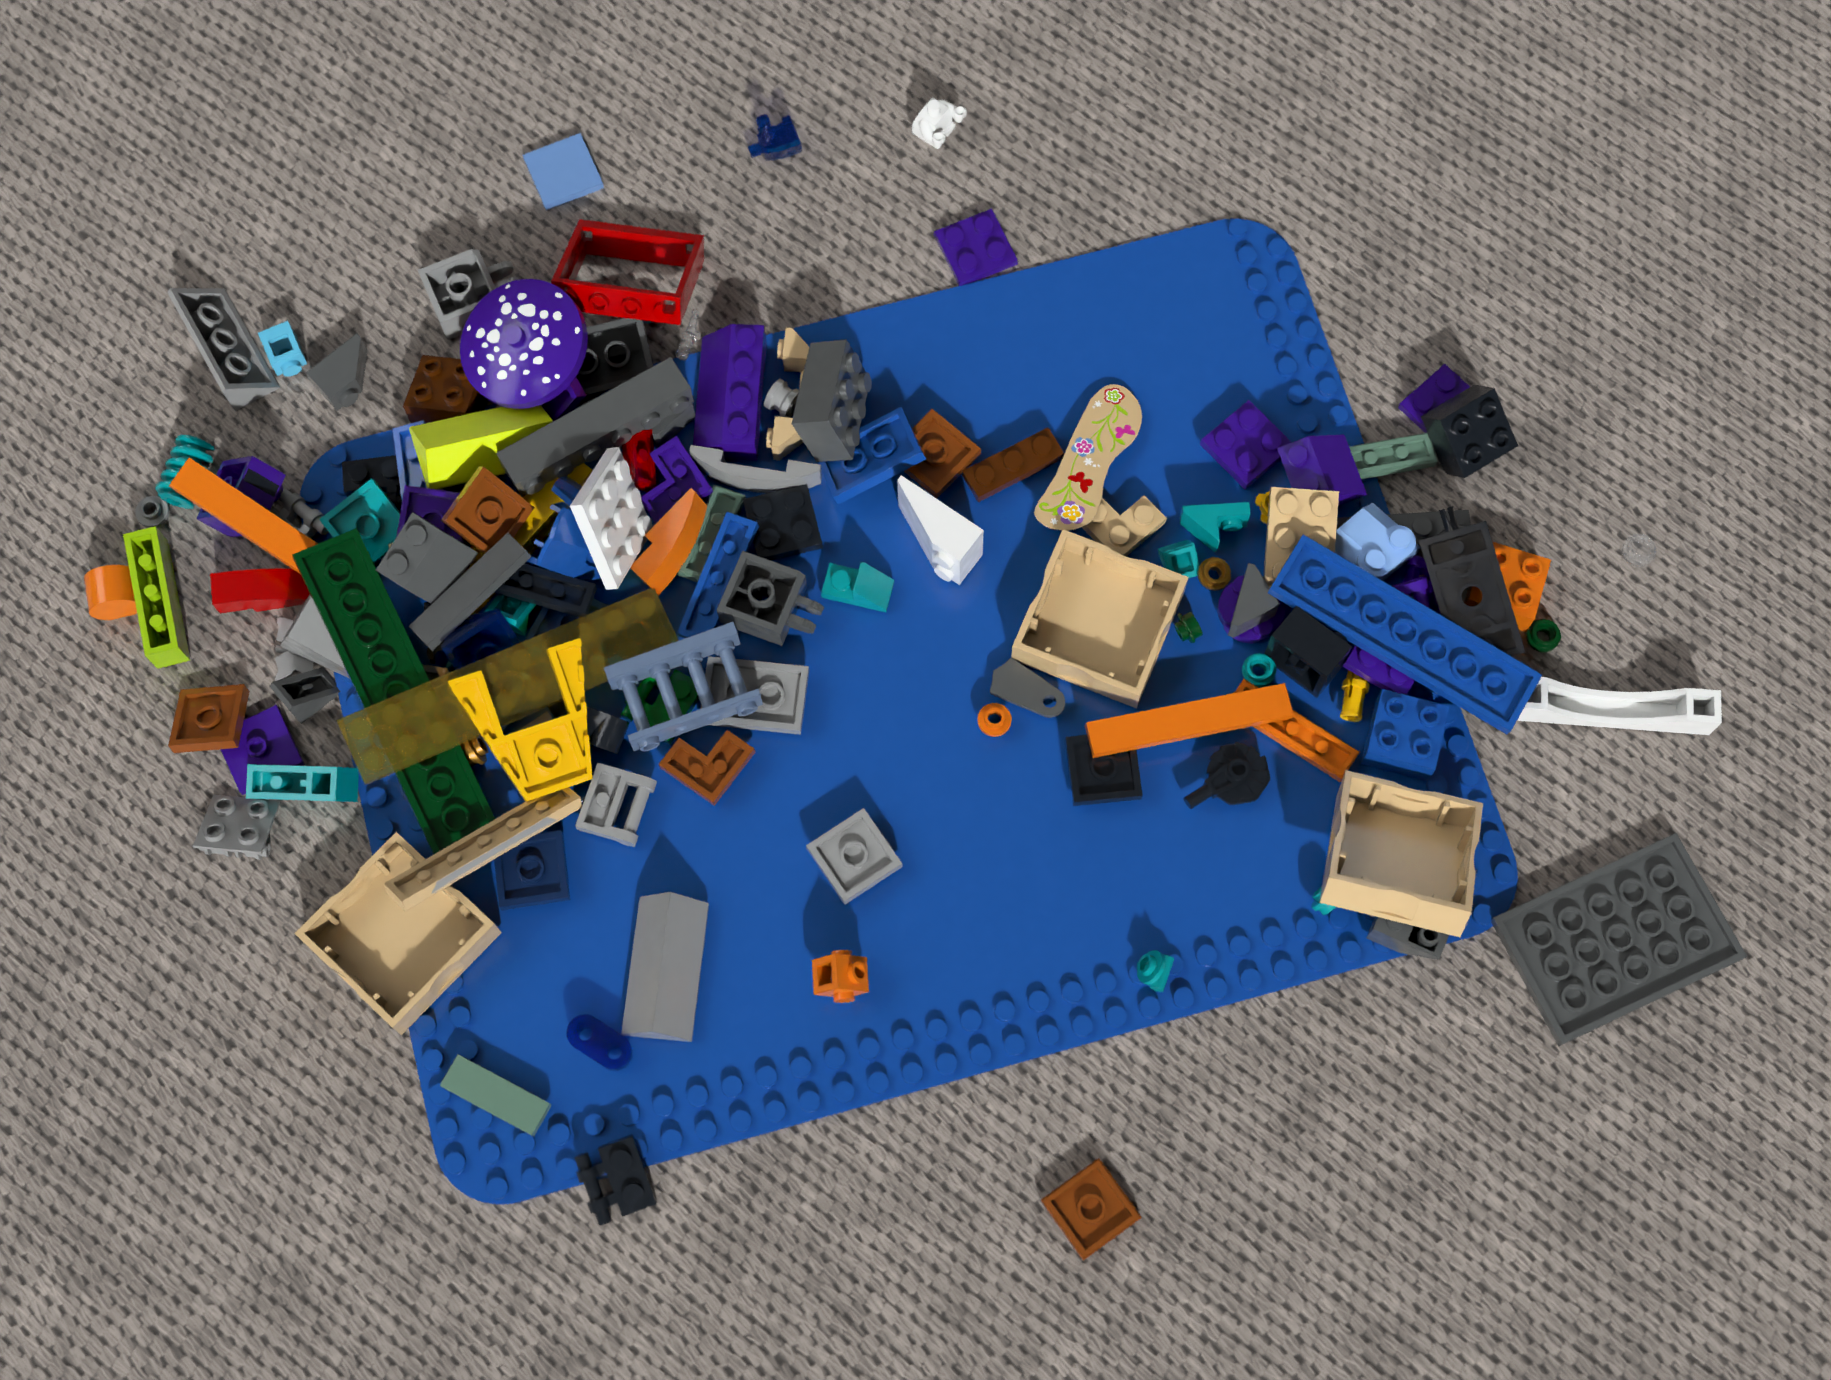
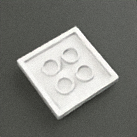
(611, 517)

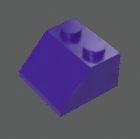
(1323, 464)

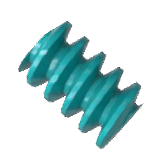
(185, 447)

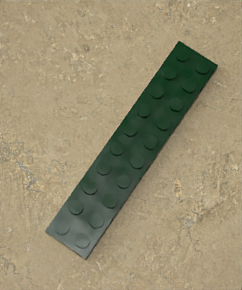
(384, 665)

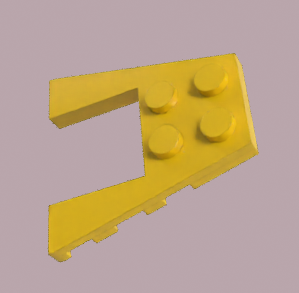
(546, 754)

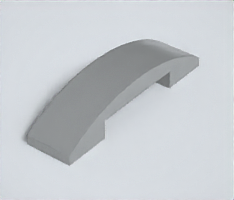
(754, 479)

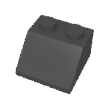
(425, 559)

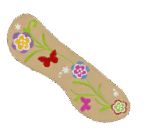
(1101, 435)

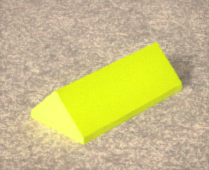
(458, 445)

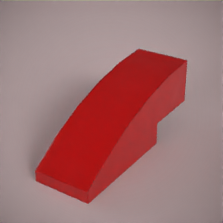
(257, 589)

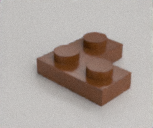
(709, 774)

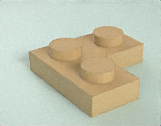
(1128, 530)

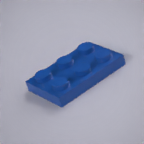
(884, 450)

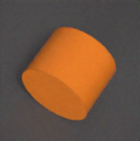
(109, 592)

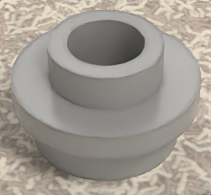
(158, 517)

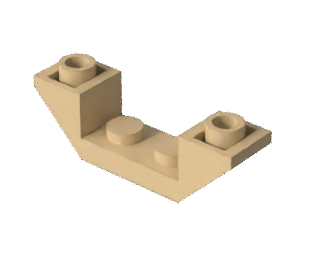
(783, 436)

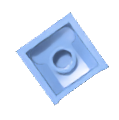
(1375, 542)

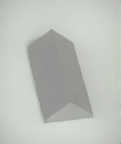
(224, 344)
(665, 967)

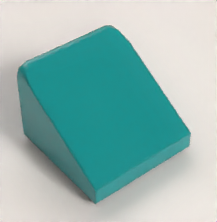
(1180, 558)

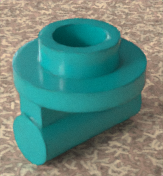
(1154, 969)

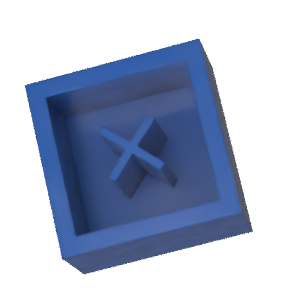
(1405, 735)

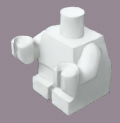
(936, 122)

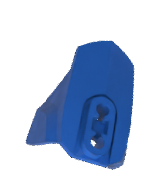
(565, 547)

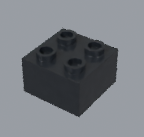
(1469, 431)
(1307, 651)

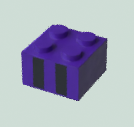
(251, 478)

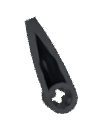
(603, 729)

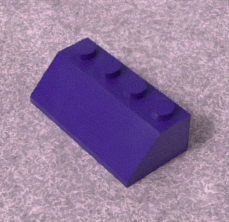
(731, 391)

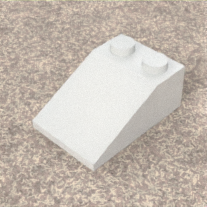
(945, 536)

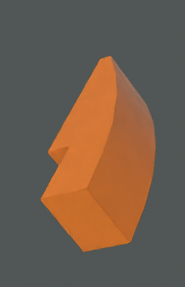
(671, 542)

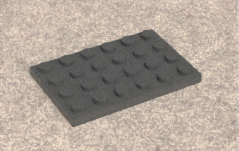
(1618, 939)

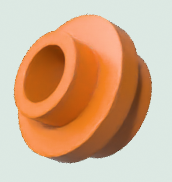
(989, 728)

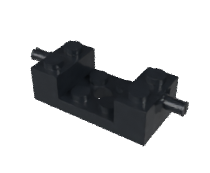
(1467, 558)

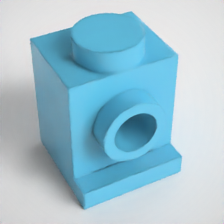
(283, 349)

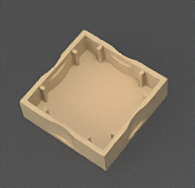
(1099, 618)
(1402, 854)
(394, 955)

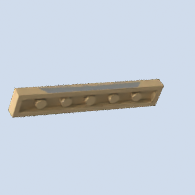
(480, 847)

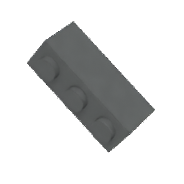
(614, 355)

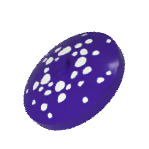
(523, 343)

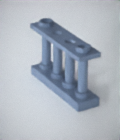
(658, 665)

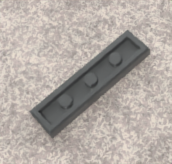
(470, 591)

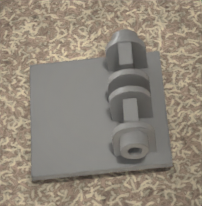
(237, 826)

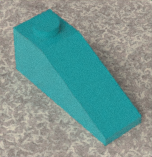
(302, 783)

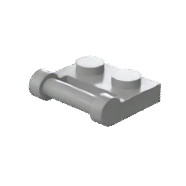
(605, 800)

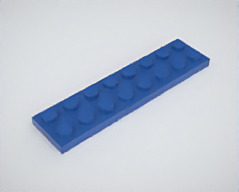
(1406, 634)

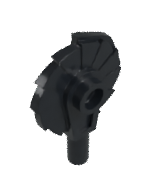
(1235, 776)

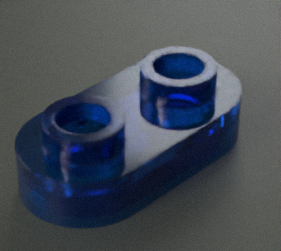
(600, 1043)

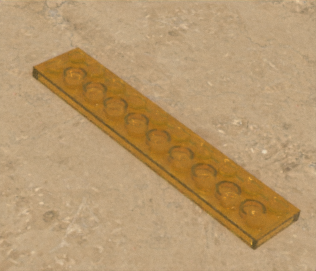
(518, 680)

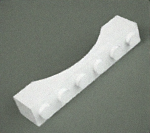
(1663, 711)

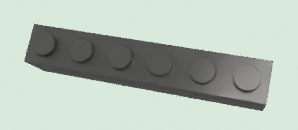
(595, 427)

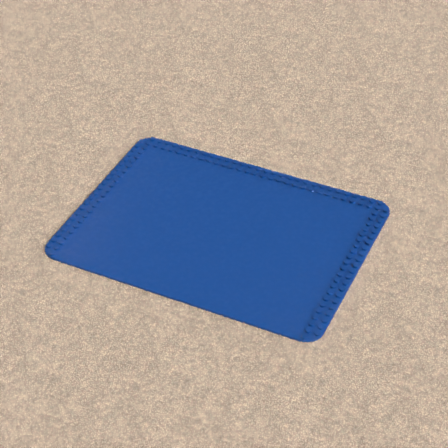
(1011, 904)

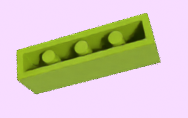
(156, 597)

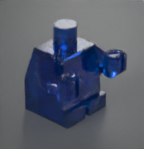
(775, 140)

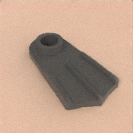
(1026, 689)

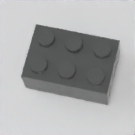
(831, 401)

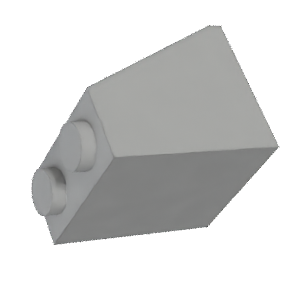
(311, 639)

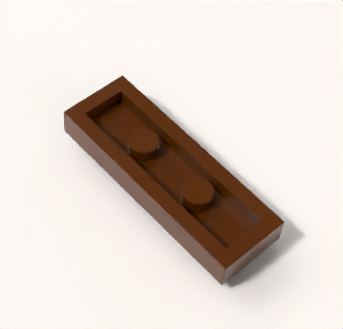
(1013, 464)

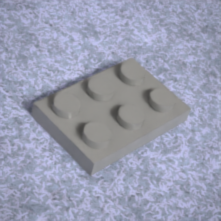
(781, 690)

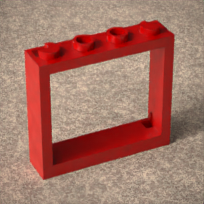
(637, 245)

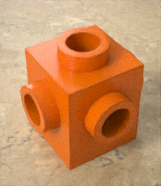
(840, 976)

